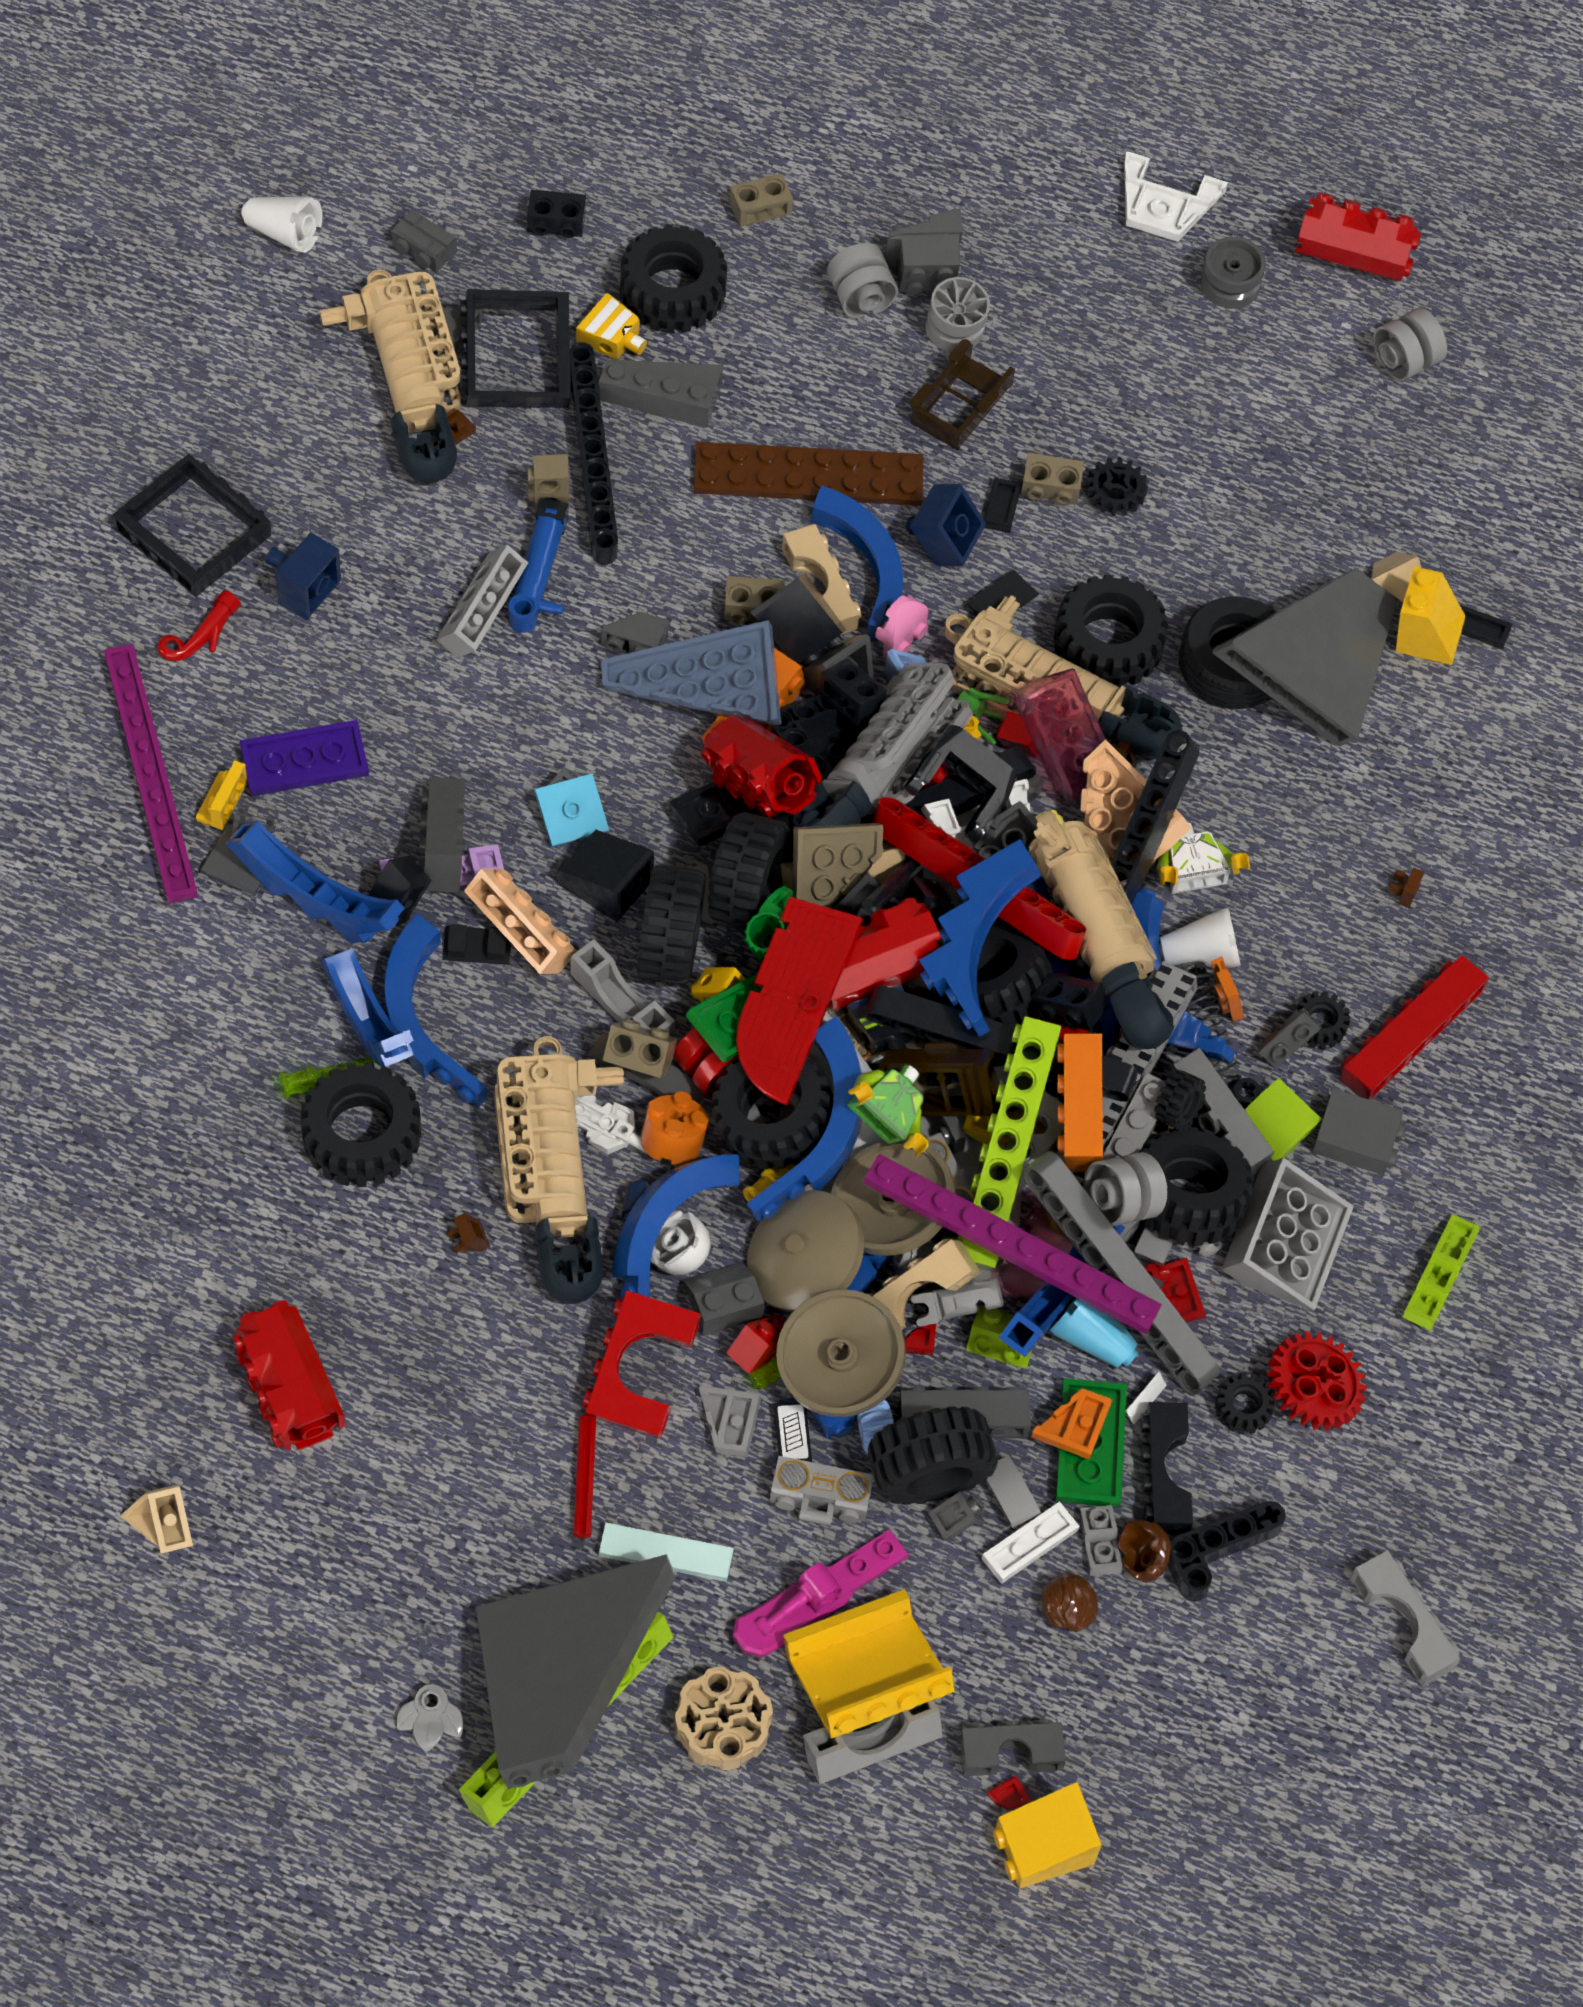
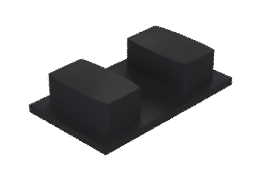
(1009, 585)
(476, 945)

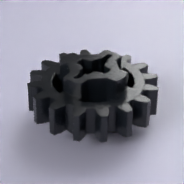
(1116, 486)

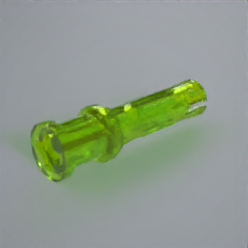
(305, 1079)

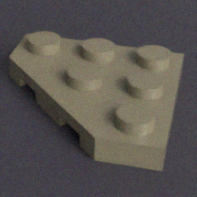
(832, 859)

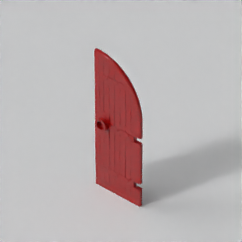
(797, 988)

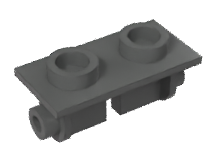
(1285, 1042)

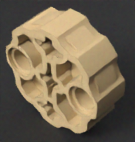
(742, 1727)

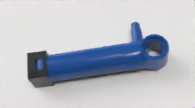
(540, 555)

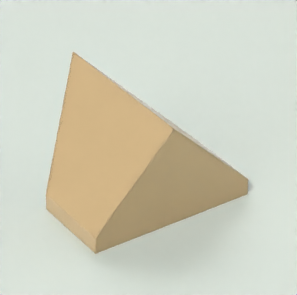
(1394, 573)
(161, 1518)

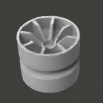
(862, 280)
(957, 313)
(1410, 341)
(1127, 1187)

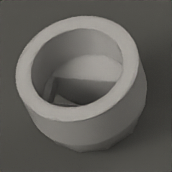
(1207, 1249)

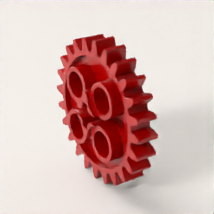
(1305, 1366)

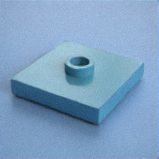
(571, 810)

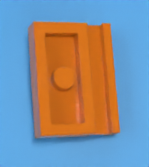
(1226, 990)

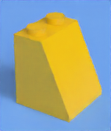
(1429, 618)
(1048, 1837)

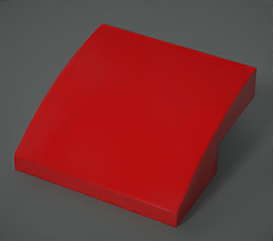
(1180, 1288)

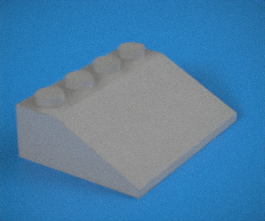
(1288, 1235)

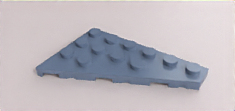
(713, 673)

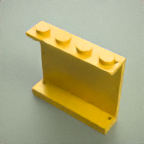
(866, 1664)

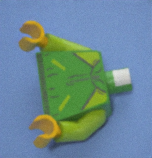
(891, 1106)

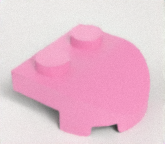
(905, 623)

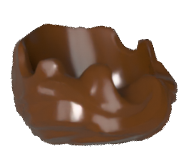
(1144, 1549)
(1069, 1602)

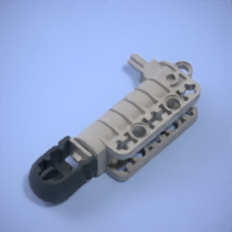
(888, 747)

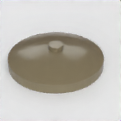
(887, 1224)
(806, 1249)
(841, 1353)

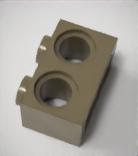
(760, 200)
(1053, 473)
(548, 479)
(750, 592)
(639, 1055)

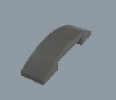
(667, 1085)

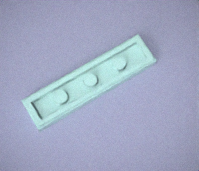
(684, 1554)

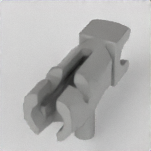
(949, 1304)

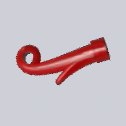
(225, 606)

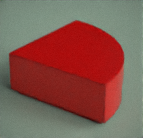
(921, 1340)
(1010, 1794)

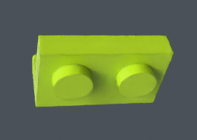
(985, 1341)

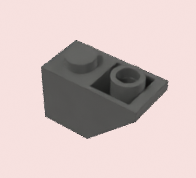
(634, 633)

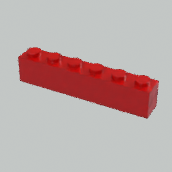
(1413, 1028)

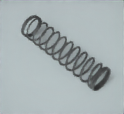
(1227, 1071)

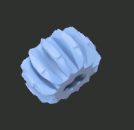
(873, 1421)

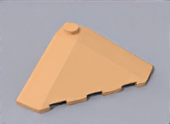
(1111, 800)

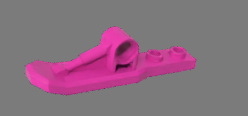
(815, 1596)

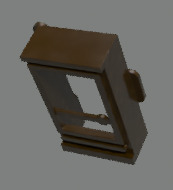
(973, 374)
(947, 1058)

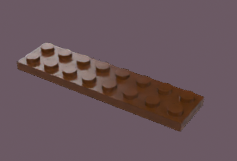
(802, 471)

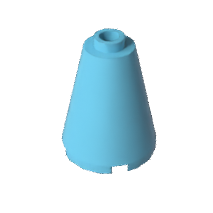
(1095, 1333)

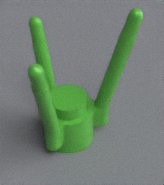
(978, 706)

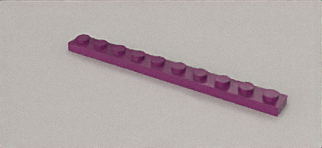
(150, 774)
(1012, 1244)

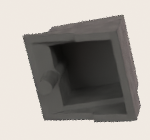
(925, 252)

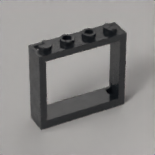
(516, 301)
(189, 468)

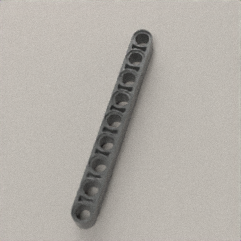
(1108, 1253)

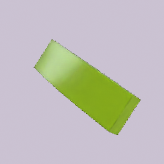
(1441, 1272)

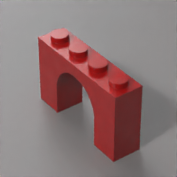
(637, 1319)

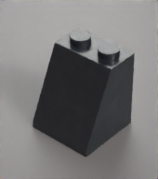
(800, 620)
(607, 873)

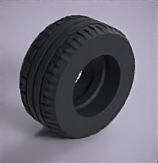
(1206, 672)

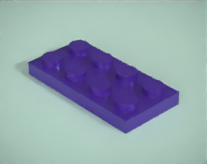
(304, 758)

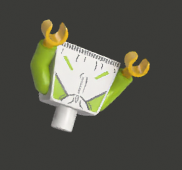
(1198, 863)

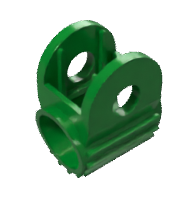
(767, 921)

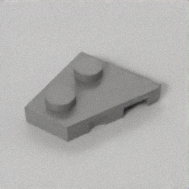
(730, 1418)

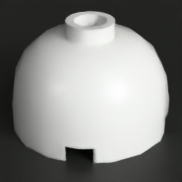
(681, 1244)

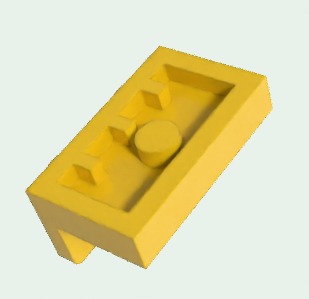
(223, 796)

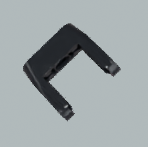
(975, 766)

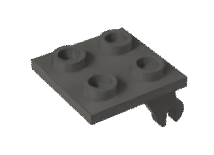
(225, 865)

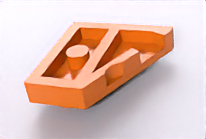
(1075, 1424)

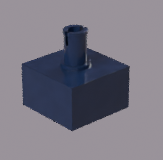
(947, 525)
(306, 574)

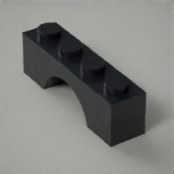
(1165, 1430)

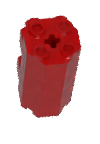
(1358, 237)
(760, 767)
(887, 951)
(287, 1377)

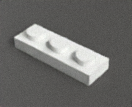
(1030, 1542)

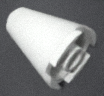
(285, 219)
(1202, 941)

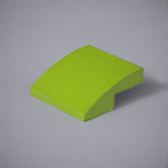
(1282, 1118)

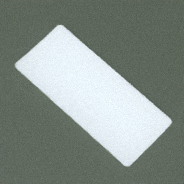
(1148, 1395)

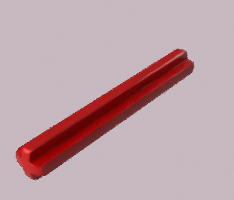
(584, 1477)

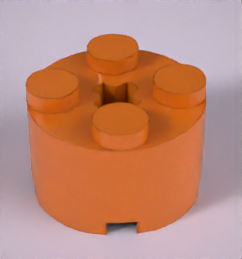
(674, 1128)

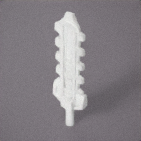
(607, 1127)

